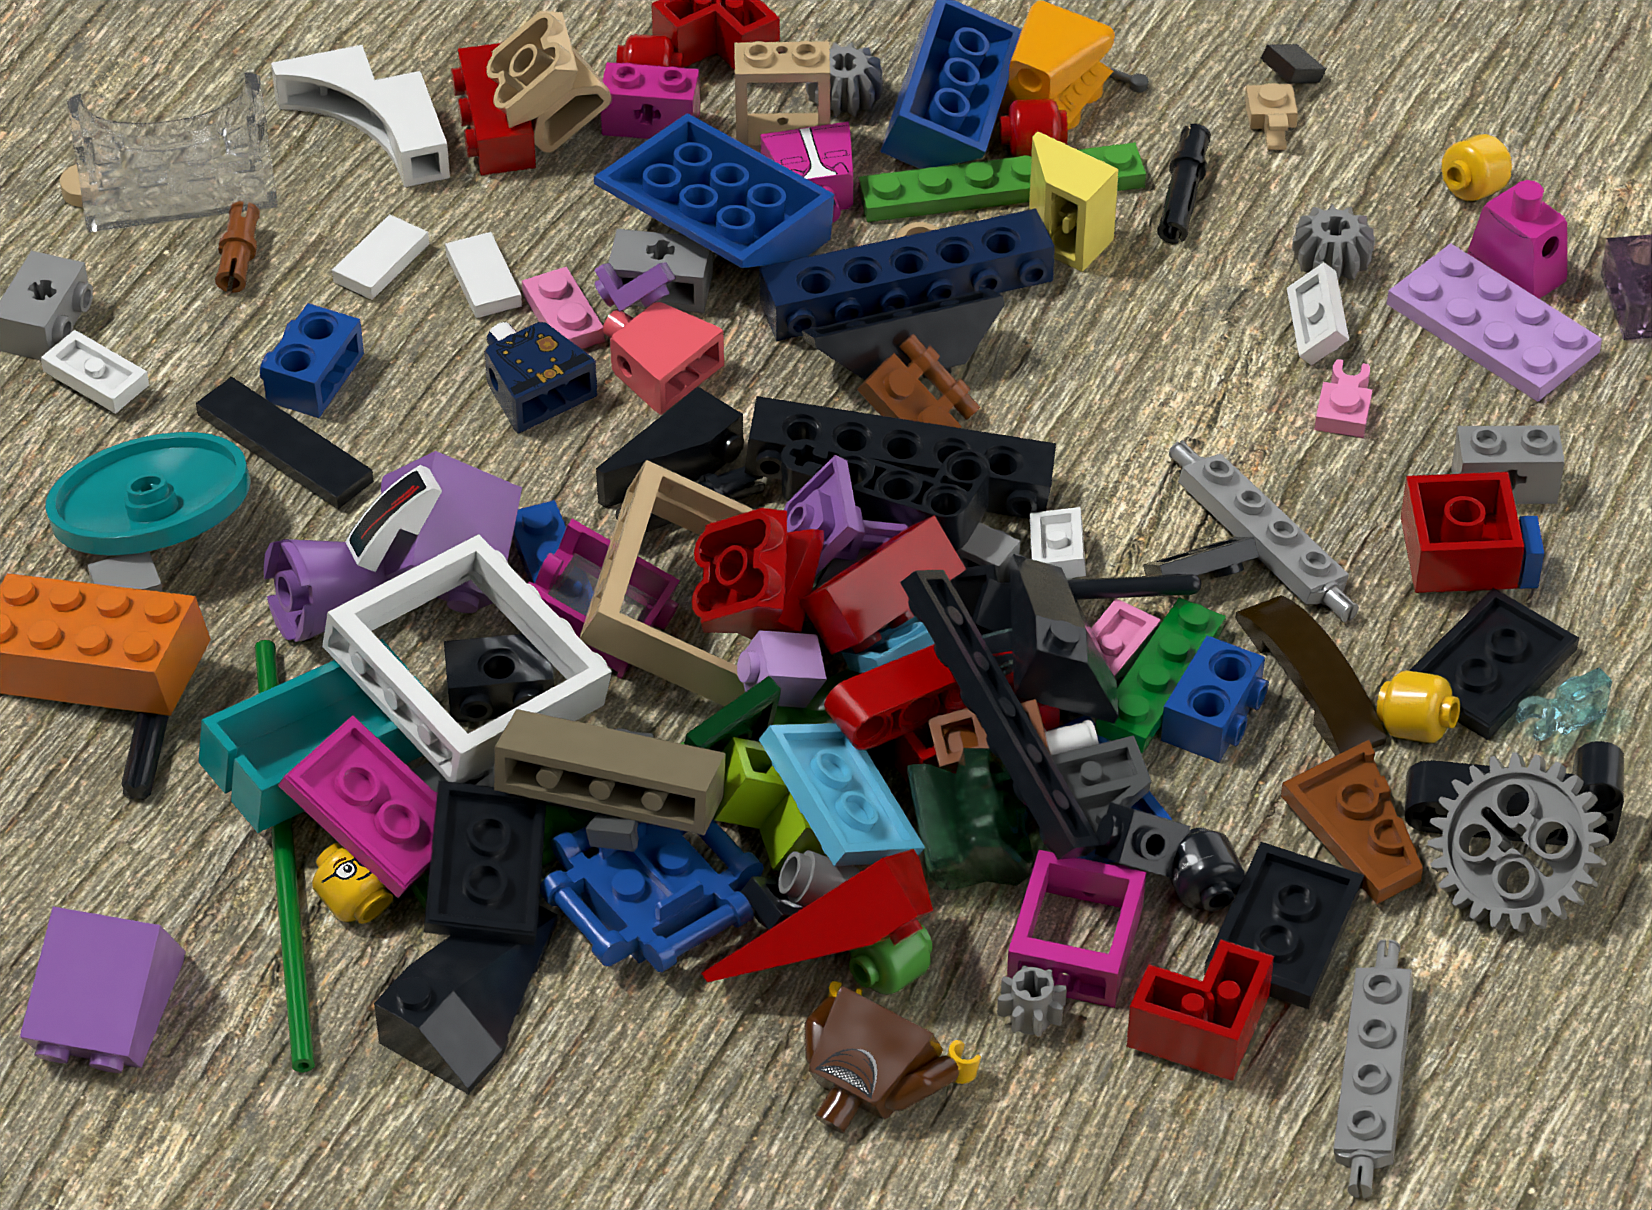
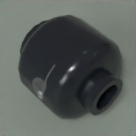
(1206, 870)

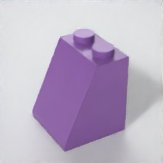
(468, 506)
(100, 989)

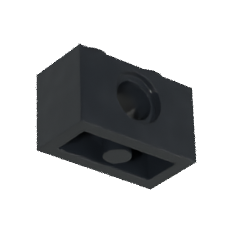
(493, 675)

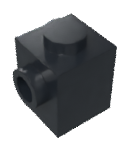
(1140, 839)

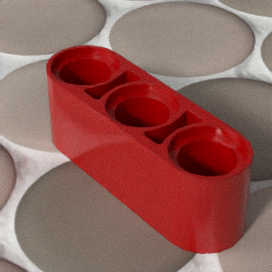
(893, 699)

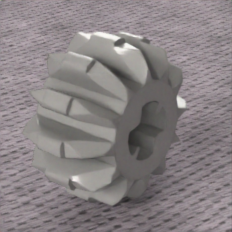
(854, 80)
(1334, 238)

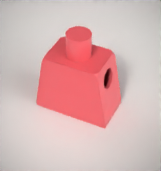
(663, 353)

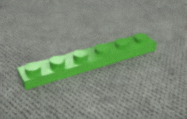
(975, 184)

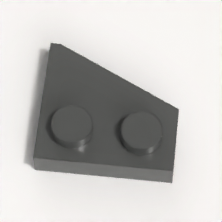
(1104, 775)

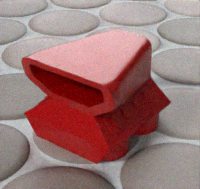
(755, 573)

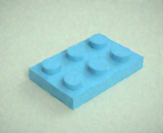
(839, 793)

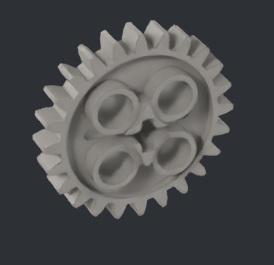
(1550, 807)

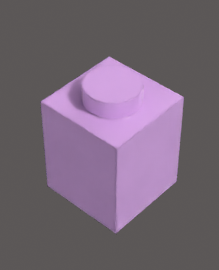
(790, 660)

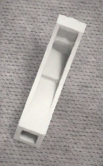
(388, 109)

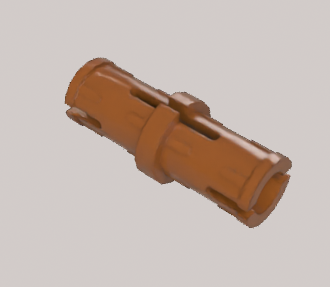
(237, 246)

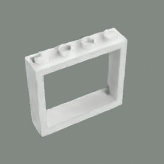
(410, 705)

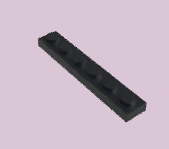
(1000, 713)

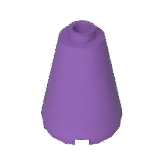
(312, 581)

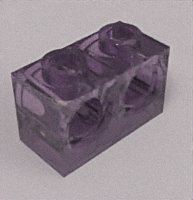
(1628, 283)

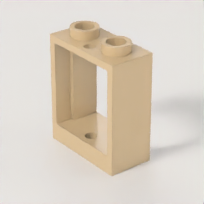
(763, 64)

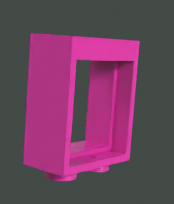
(1091, 974)

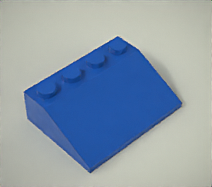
(722, 195)

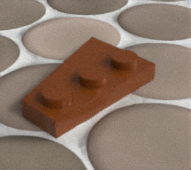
(1355, 820)

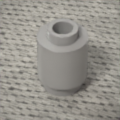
(811, 876)

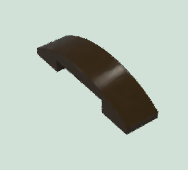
(1317, 669)

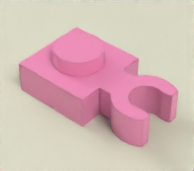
(1344, 402)

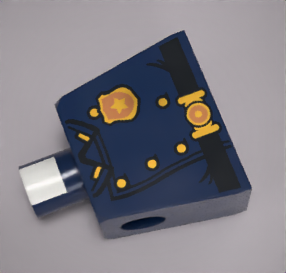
(537, 373)

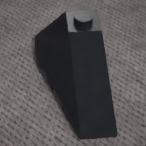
(1054, 645)
(460, 1003)

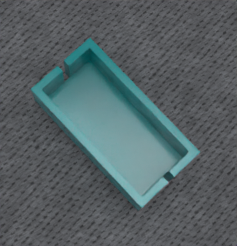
(267, 735)

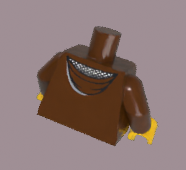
(875, 1059)

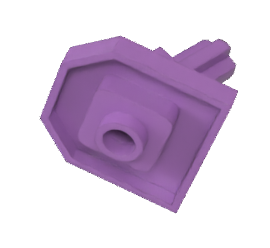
(829, 505)

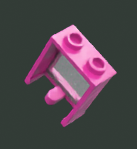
(571, 576)

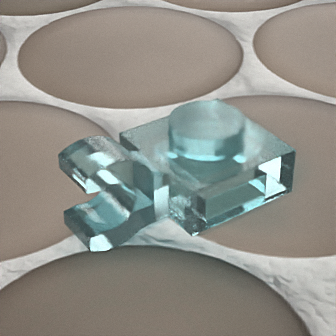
(1576, 704)

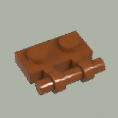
(899, 393)

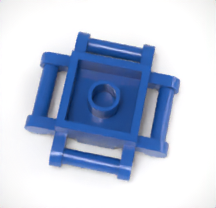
(652, 898)

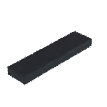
(285, 442)

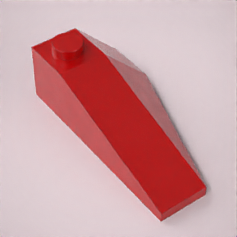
(860, 912)

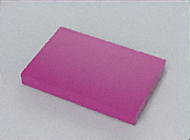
(368, 803)

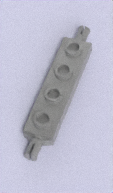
(1279, 541)
(1373, 1068)

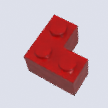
(713, 26)
(1205, 1020)

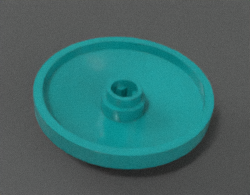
(148, 493)

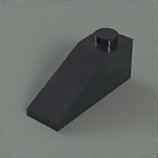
(687, 439)

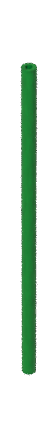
(288, 903)

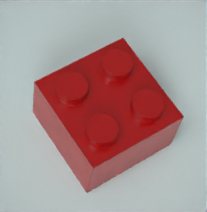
(1461, 532)

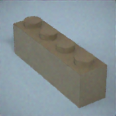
(609, 771)

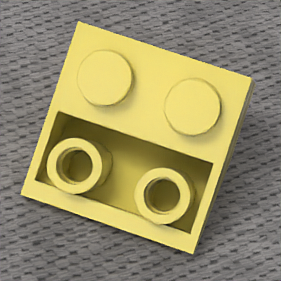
(1073, 200)

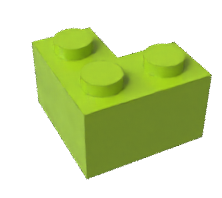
(761, 800)

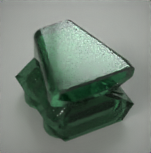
(971, 822)

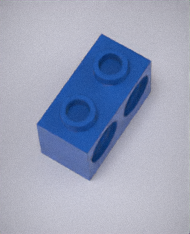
(312, 360)
(1214, 699)

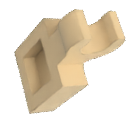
(1271, 109)

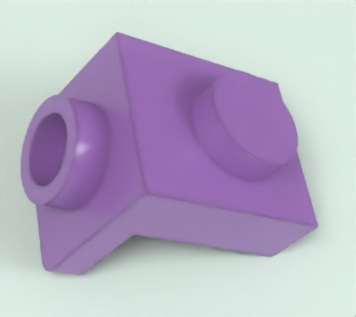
(645, 288)

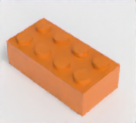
(98, 643)

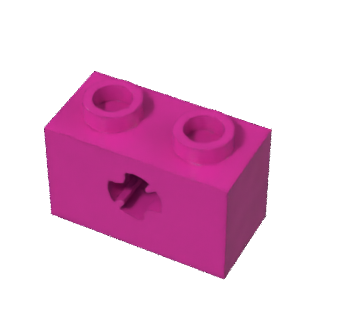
(648, 98)

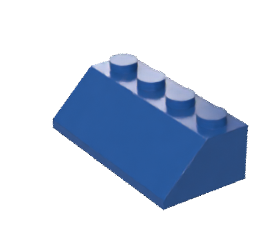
(951, 87)

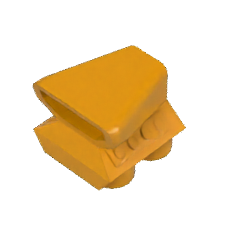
(1059, 60)

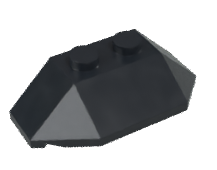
(949, 325)

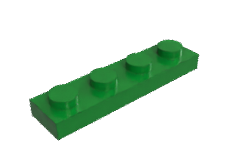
(1159, 670)

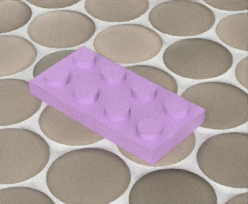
(1494, 322)

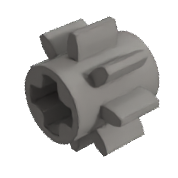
(1031, 1000)

